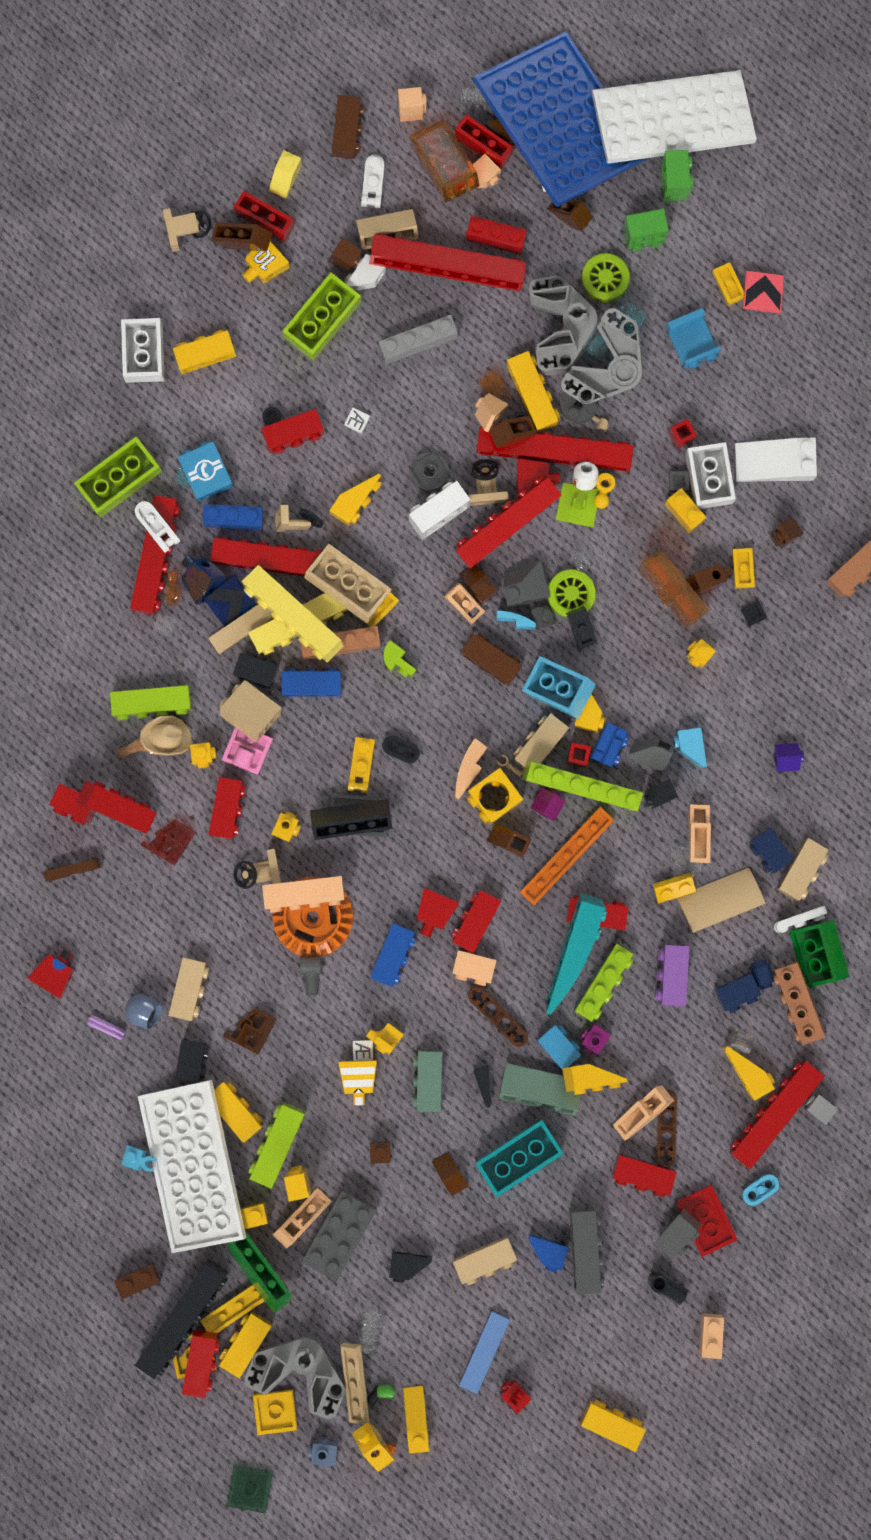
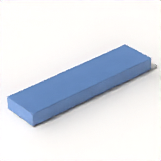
(484, 1352)

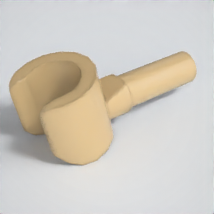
(602, 423)
(508, 765)

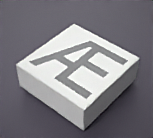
(357, 420)
(362, 1050)

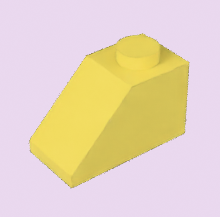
(285, 174)

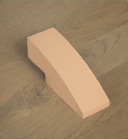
(469, 768)
(699, 833)
(643, 1112)

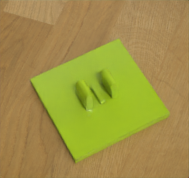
(577, 505)

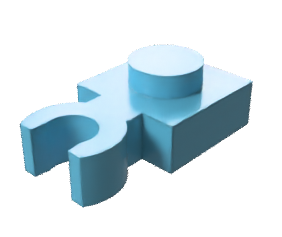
(137, 1159)

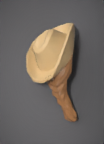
(161, 737)

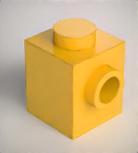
(700, 653)
(202, 755)
(286, 826)

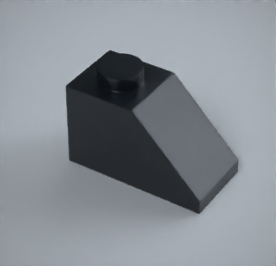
(660, 794)
(407, 1265)

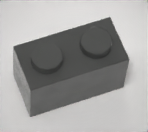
(678, 1233)

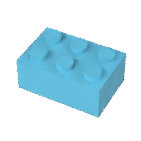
(559, 687)

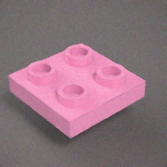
(245, 752)

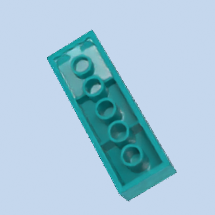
(577, 946)

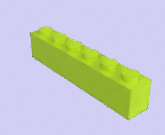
(582, 786)

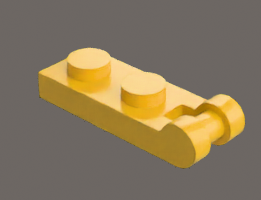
(361, 764)

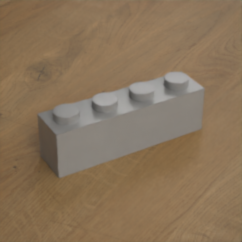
(418, 339)

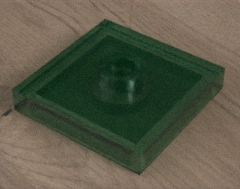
(249, 1489)

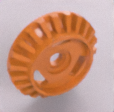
(327, 935)

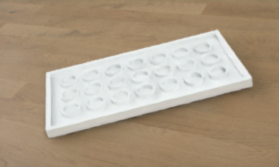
(673, 115)
(192, 1166)

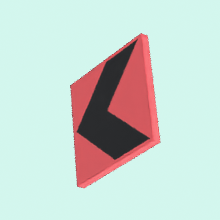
(763, 292)

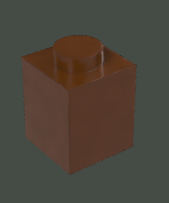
(380, 1152)

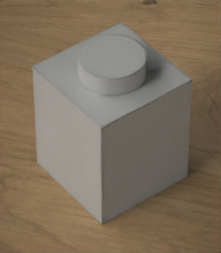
(820, 1108)

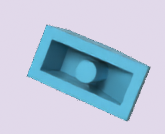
(691, 745)

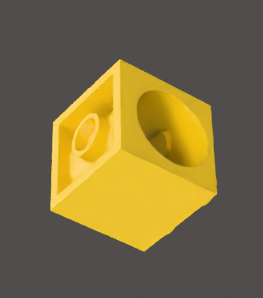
(497, 779)

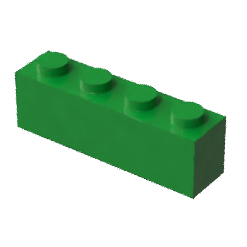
(260, 1273)

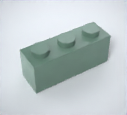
(428, 1081)

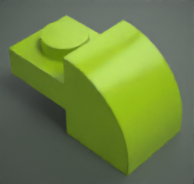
(393, 658)

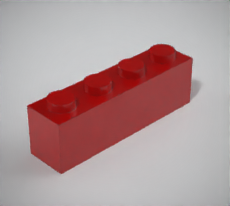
(116, 807)

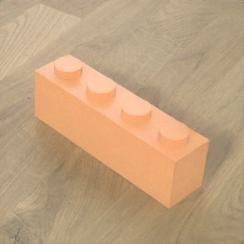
(303, 892)

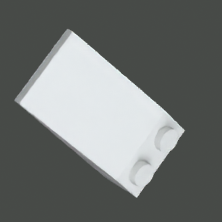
(776, 460)

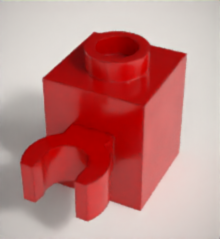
(514, 1395)

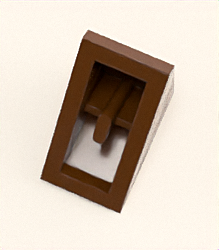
(450, 1174)

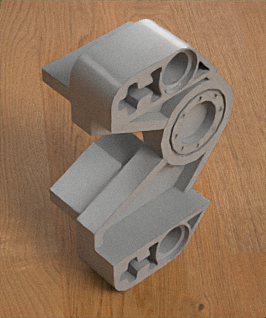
(578, 319)
(623, 371)
(306, 1358)

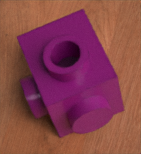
(548, 803)
(594, 1039)

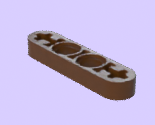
(495, 1019)
(670, 1128)

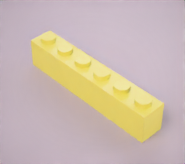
(292, 614)
(274, 634)

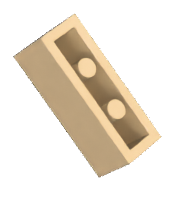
(394, 225)
(542, 741)
(803, 870)
(189, 989)
(485, 1261)

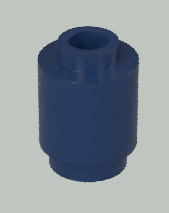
(762, 974)

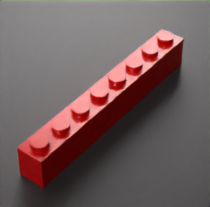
(447, 262)
(562, 450)

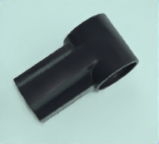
(668, 1288)

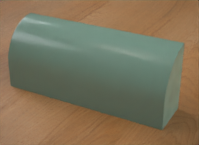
(537, 1089)

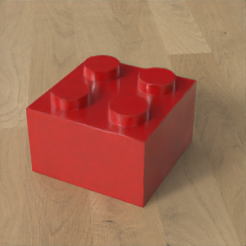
(65, 803)

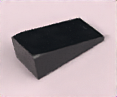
(482, 1078)

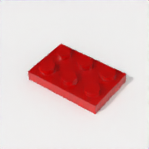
(707, 1210)

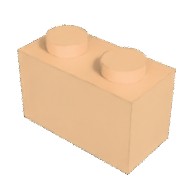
(411, 104)
(473, 967)
(711, 1336)

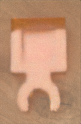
(493, 385)
(173, 594)

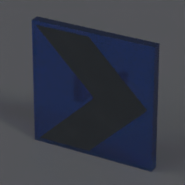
(229, 601)

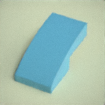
(521, 621)

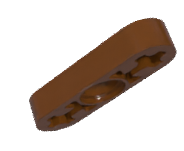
(68, 870)

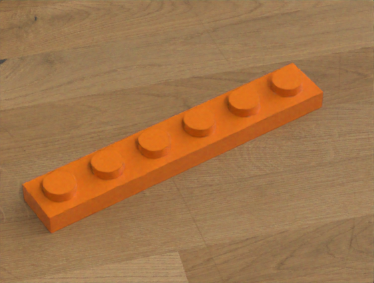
(567, 856)

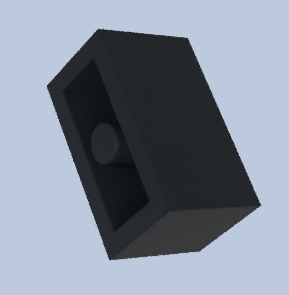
(255, 670)
(191, 1061)

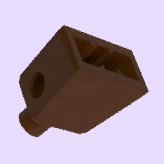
(709, 578)

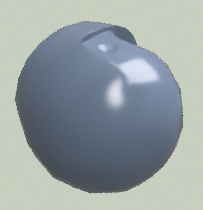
(140, 1008)

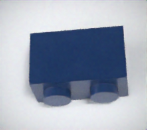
(770, 851)
(738, 992)

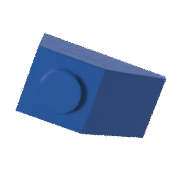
(550, 1253)

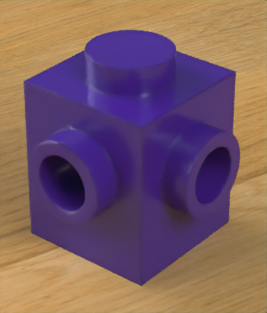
(788, 757)

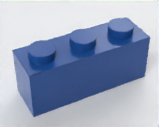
(233, 517)
(311, 683)
(393, 955)

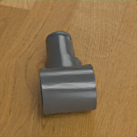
(310, 970)

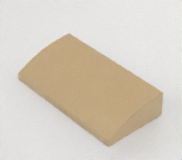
(347, 583)
(721, 900)

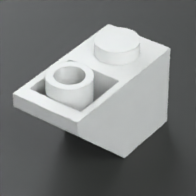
(365, 275)

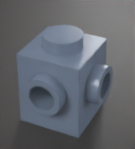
(323, 1452)

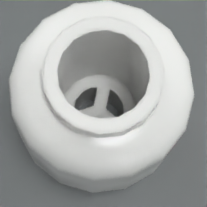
(585, 476)

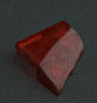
(175, 836)

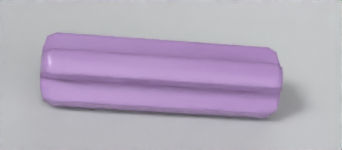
(106, 1027)

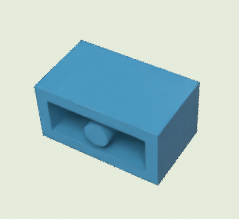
(559, 1046)

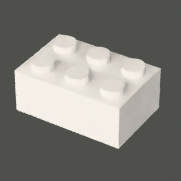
(142, 350)
(710, 475)
(439, 509)

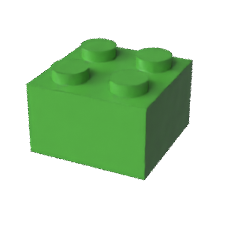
(676, 175)
(645, 230)

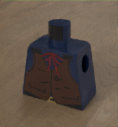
(201, 578)

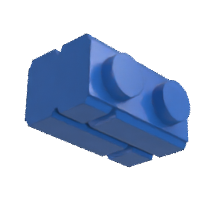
(609, 745)

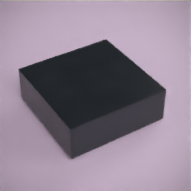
(753, 613)

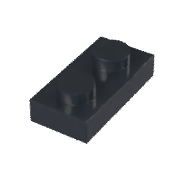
(581, 627)

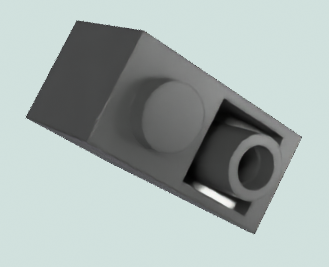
(652, 752)

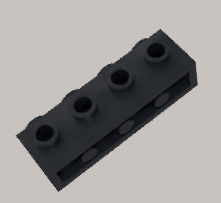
(351, 819)

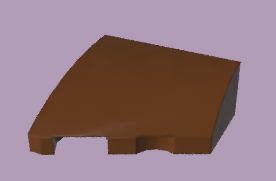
(255, 1024)

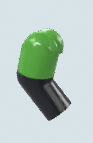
(380, 1391)

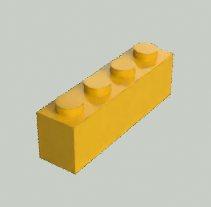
(532, 392)

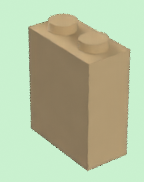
(250, 711)

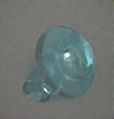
(182, 479)

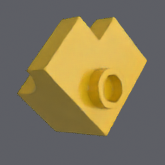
(386, 1038)

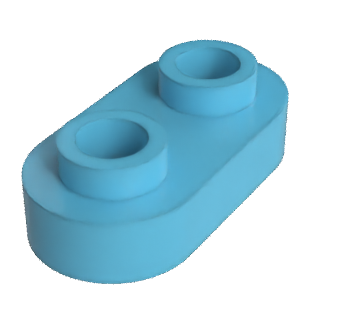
(760, 1190)

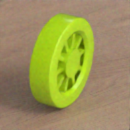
(605, 278)
(571, 592)

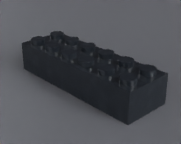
(179, 1322)

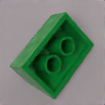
(819, 953)

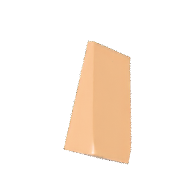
(463, 602)

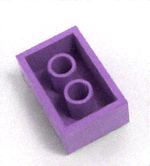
(672, 975)

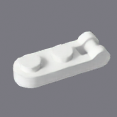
(373, 181)
(155, 525)
(800, 919)

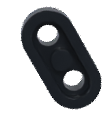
(401, 748)

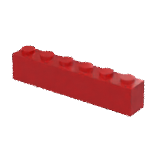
(507, 521)
(269, 558)
(153, 561)
(776, 1114)

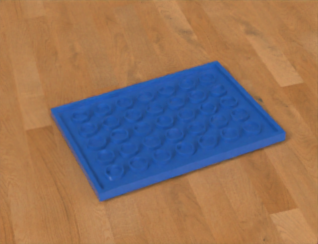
(552, 117)

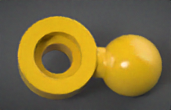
(602, 500)

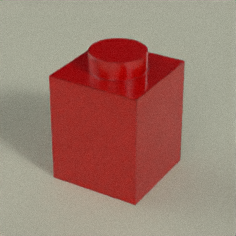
(682, 434)
(578, 755)

